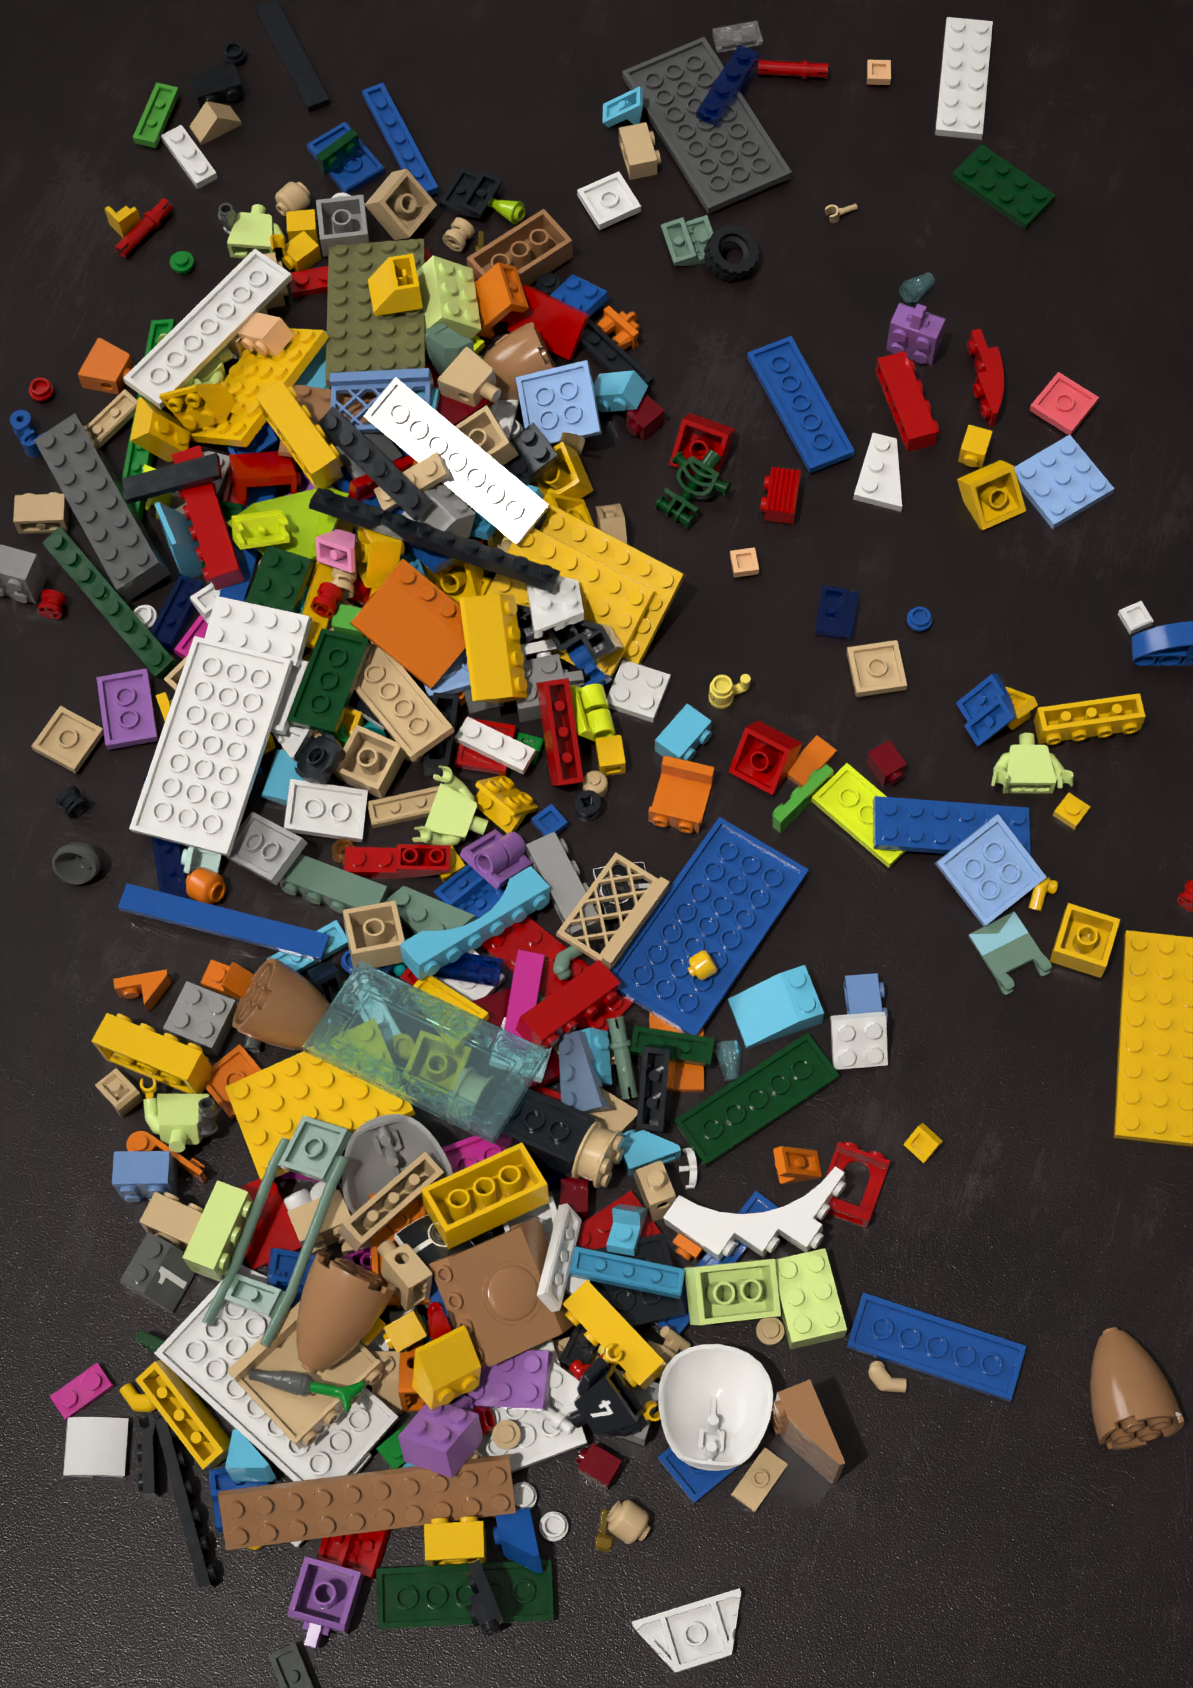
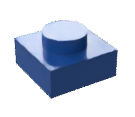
(549, 821)

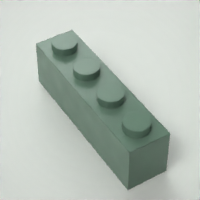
(331, 885)

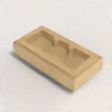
(759, 1479)

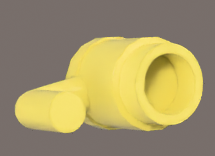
(723, 691)

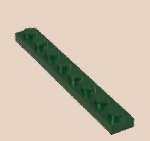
(110, 602)

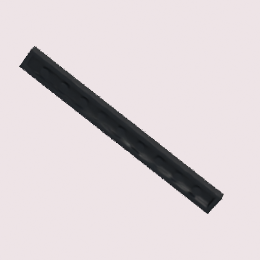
(434, 539)

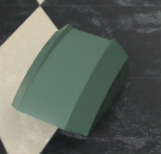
(444, 346)

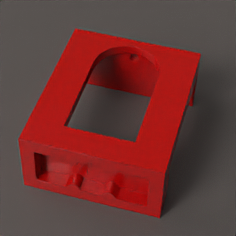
(877, 1166)

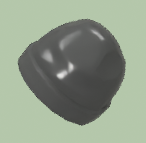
(76, 862)

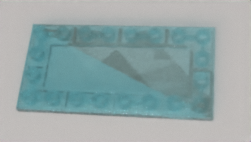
(426, 1051)

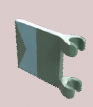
(1006, 947)

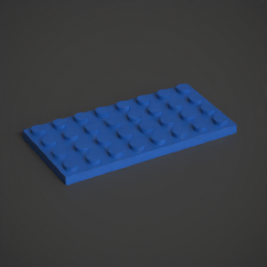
(718, 905)

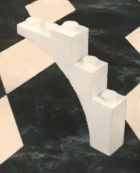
(758, 1231)

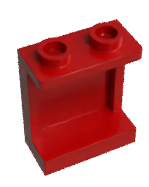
(262, 470)

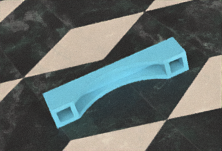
(434, 949)

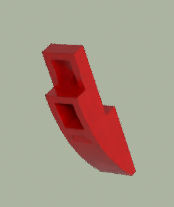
(990, 375)
(398, 862)

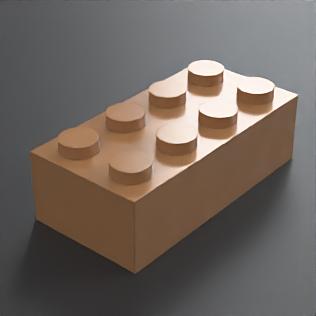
(531, 246)

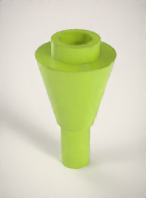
(511, 210)

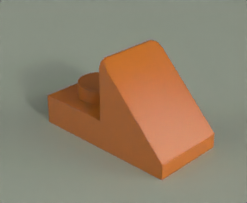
(226, 979)
(149, 984)
(796, 1164)

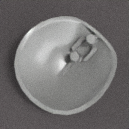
(381, 1152)

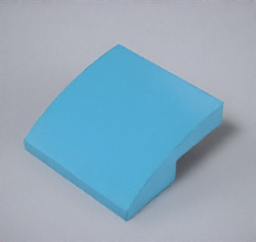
(279, 776)

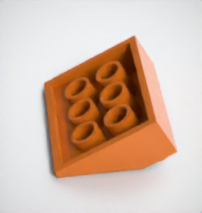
(413, 623)

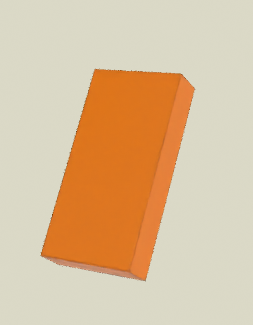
(812, 757)

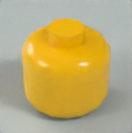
(702, 965)

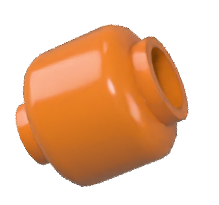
(205, 886)

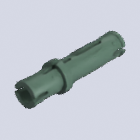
(622, 1057)

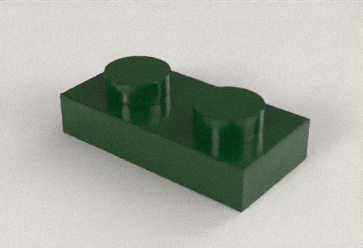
(338, 151)

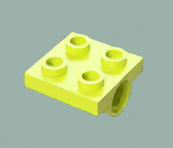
(591, 712)

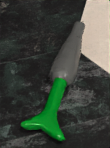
(304, 1385)

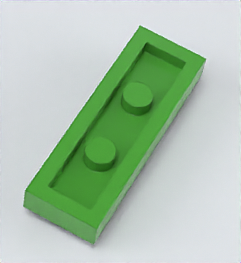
(156, 115)
(801, 798)

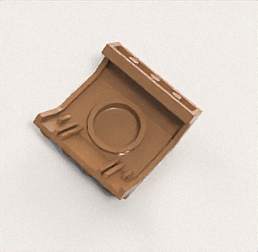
(495, 1293)

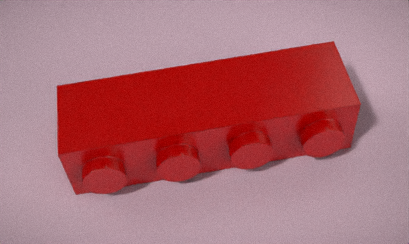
(906, 401)
(559, 732)
(568, 1006)

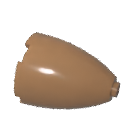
(515, 356)
(279, 1007)
(337, 1310)
(1130, 1394)

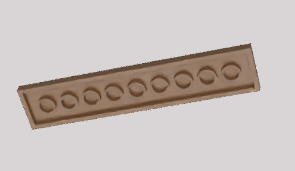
(364, 1502)

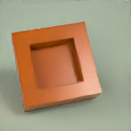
(687, 1248)

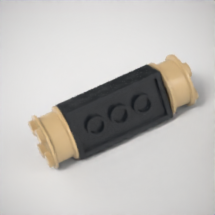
(563, 1138)

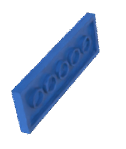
(800, 404)
(938, 825)
(936, 1347)

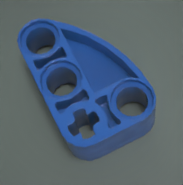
(1164, 645)

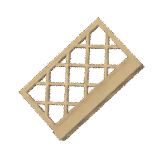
(630, 926)

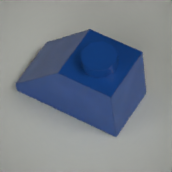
(518, 1539)

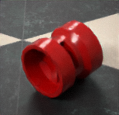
(326, 601)

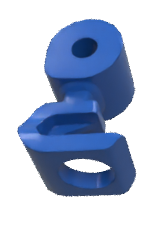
(25, 432)
(584, 661)

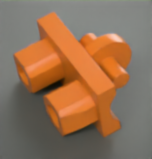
(622, 325)

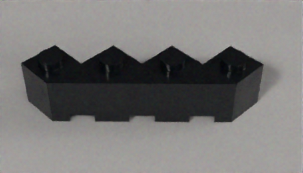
(597, 637)

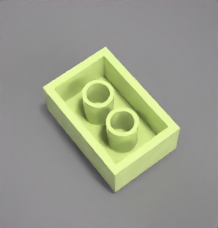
(449, 296)
(218, 1231)
(732, 1292)
(809, 1299)

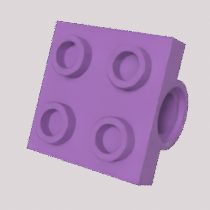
(497, 857)

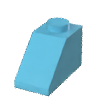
(645, 1148)

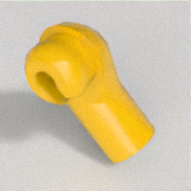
(1039, 893)
(136, 1401)

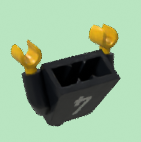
(608, 1402)

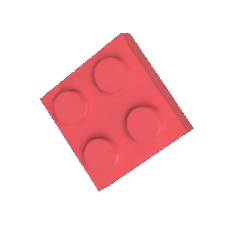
(1064, 403)

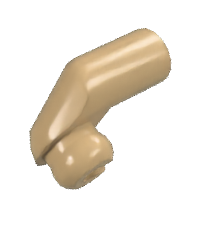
(883, 1380)

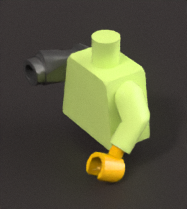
(250, 231)
(179, 1117)

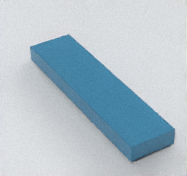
(627, 1272)

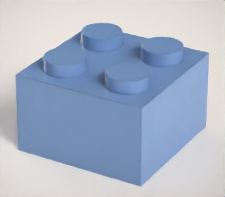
(144, 1173)

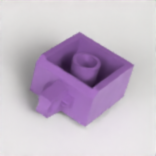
(916, 333)
(442, 1437)
(324, 1599)

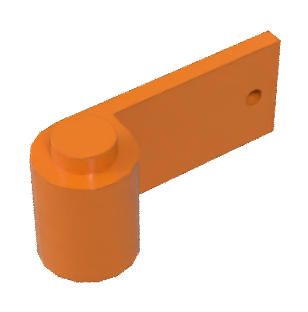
(146, 1142)

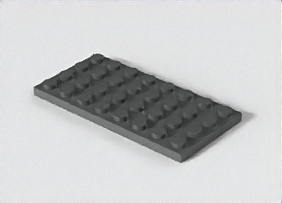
(719, 160)

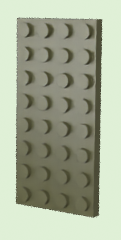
(355, 335)

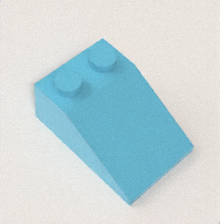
(180, 540)
(777, 1007)

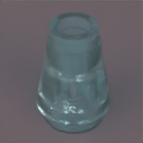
(916, 287)
(729, 1059)

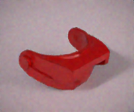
(437, 1321)

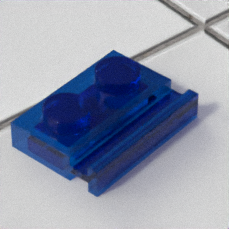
(836, 612)

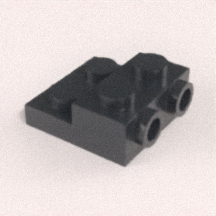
(483, 1605)

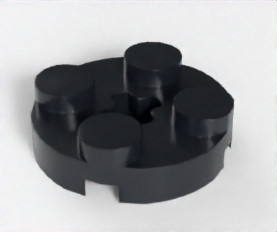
(330, 757)

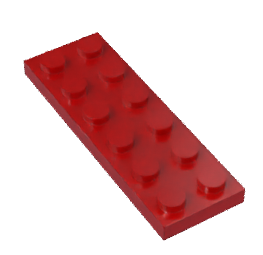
(533, 938)

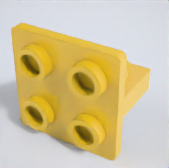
(503, 802)

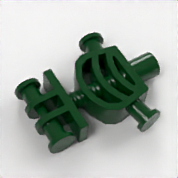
(706, 472)

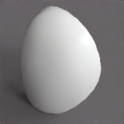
(714, 1405)

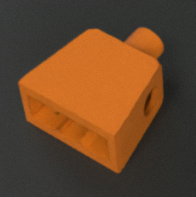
(105, 368)
(408, 1396)

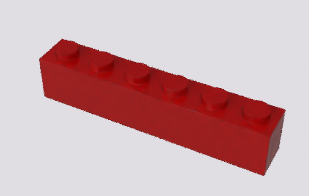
(209, 529)

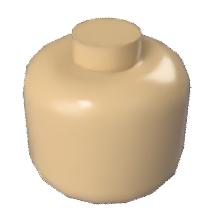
(596, 782)

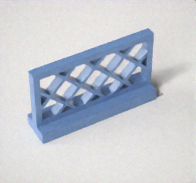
(375, 382)

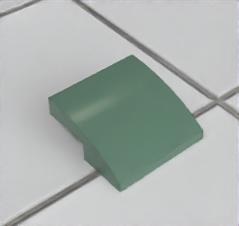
(687, 240)

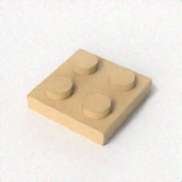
(876, 668)
(68, 739)

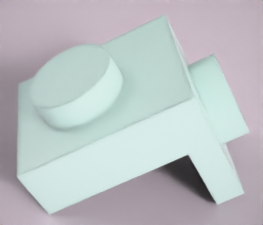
(195, 858)

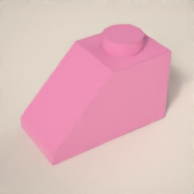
(337, 550)

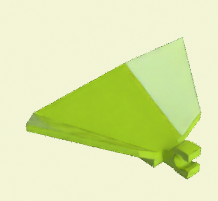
(303, 522)

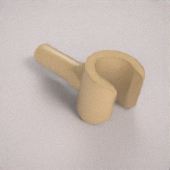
(837, 212)

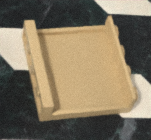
(299, 1415)

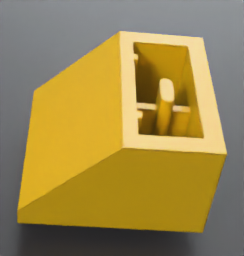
(395, 286)
(199, 405)

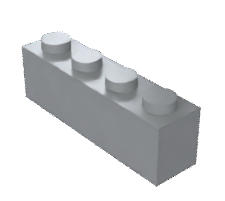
(561, 874)

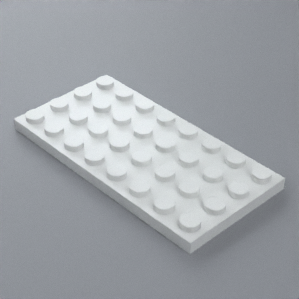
(211, 746)
(201, 1360)

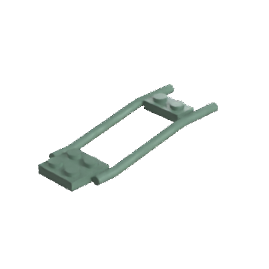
(311, 1152)

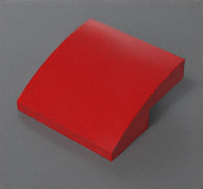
(355, 1551)

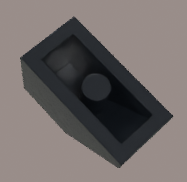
(326, 979)

